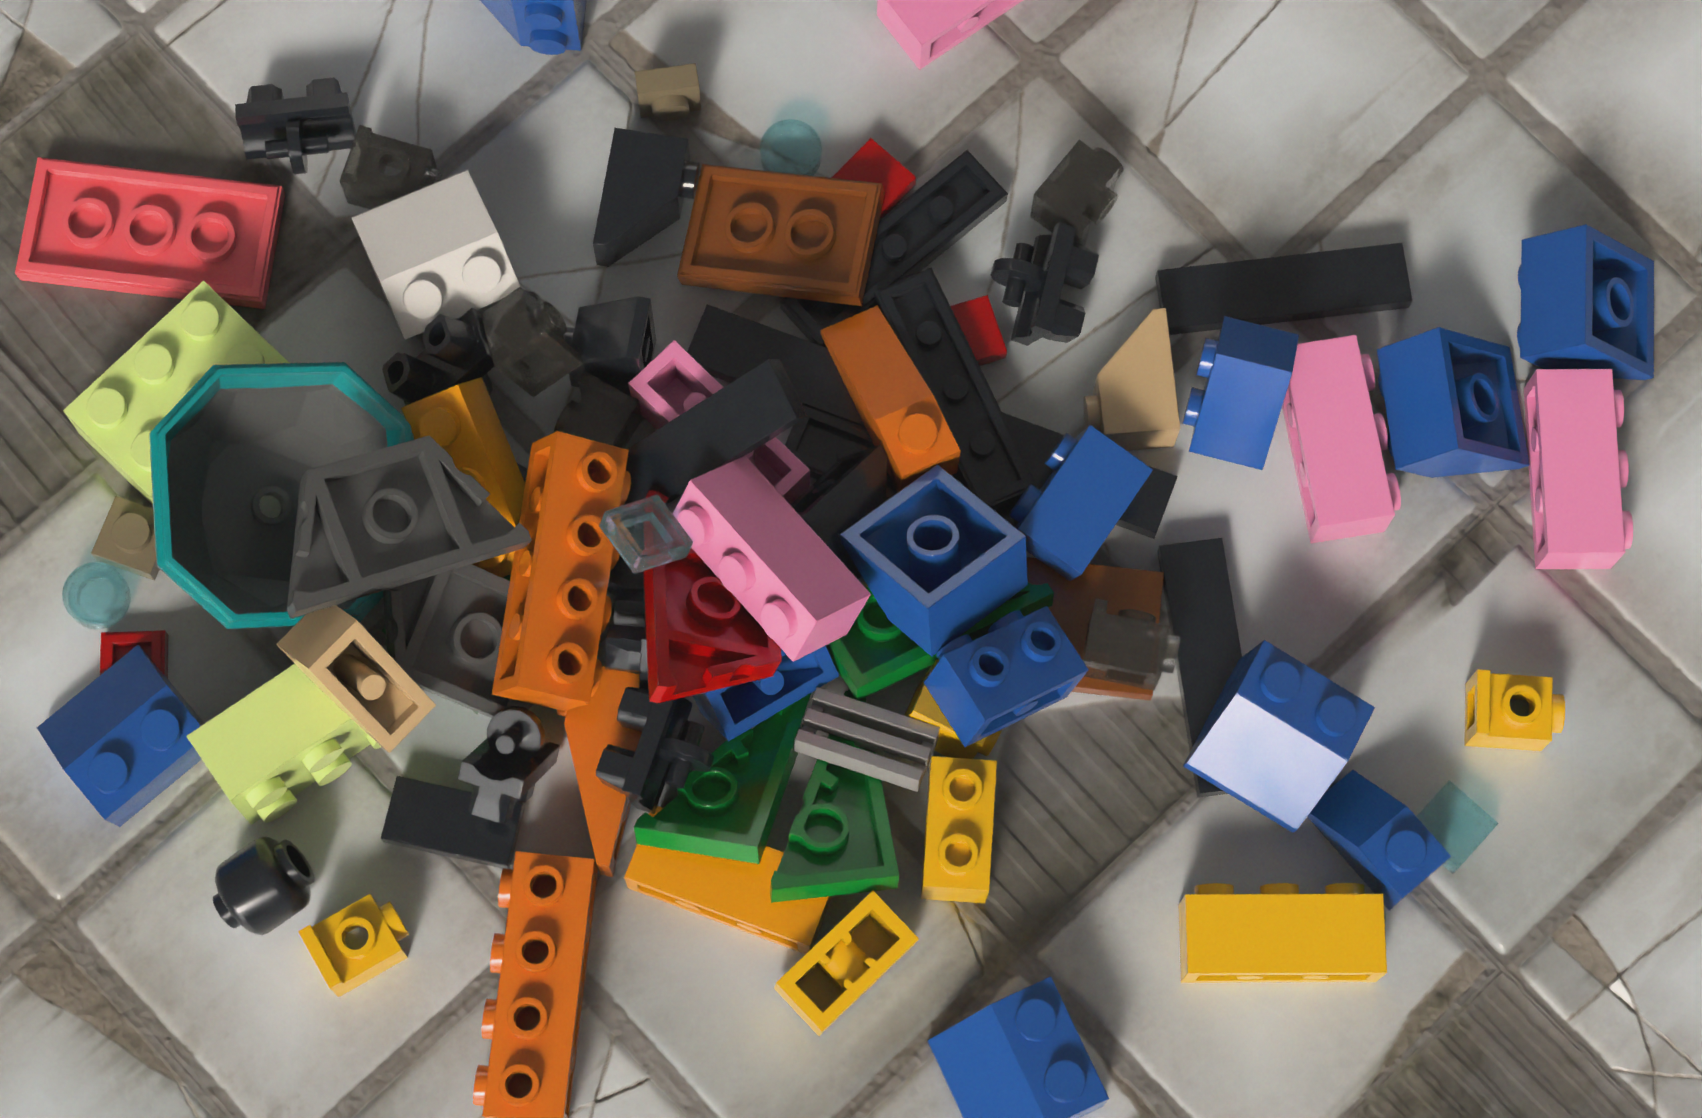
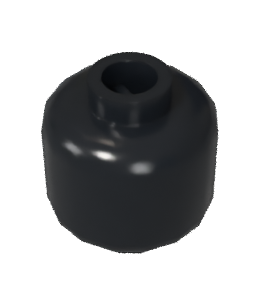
(263, 885)

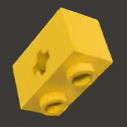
(958, 829)
(846, 963)

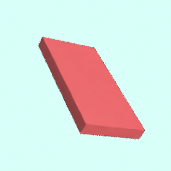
(149, 232)

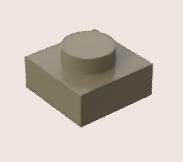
(668, 92)
(128, 539)

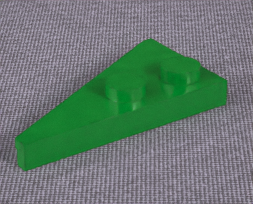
(881, 654)
(735, 802)
(838, 837)

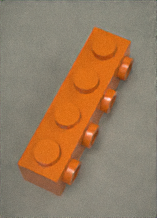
(562, 576)
(539, 988)

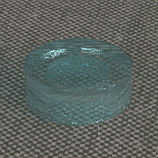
(791, 148)
(96, 595)

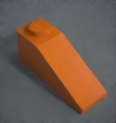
(891, 397)
(588, 733)

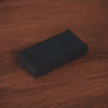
(439, 823)

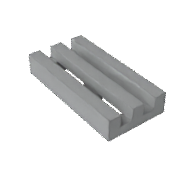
(871, 730)

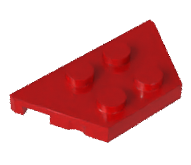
(699, 632)

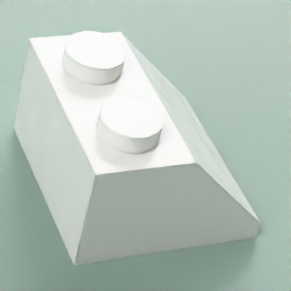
(436, 253)

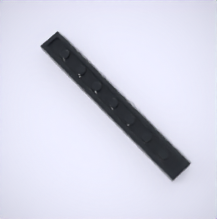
(735, 345)

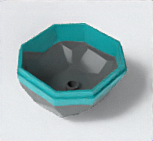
(245, 438)

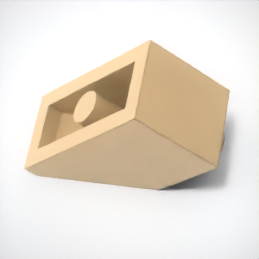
(1137, 390)
(357, 674)

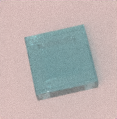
(646, 534)
(1456, 824)

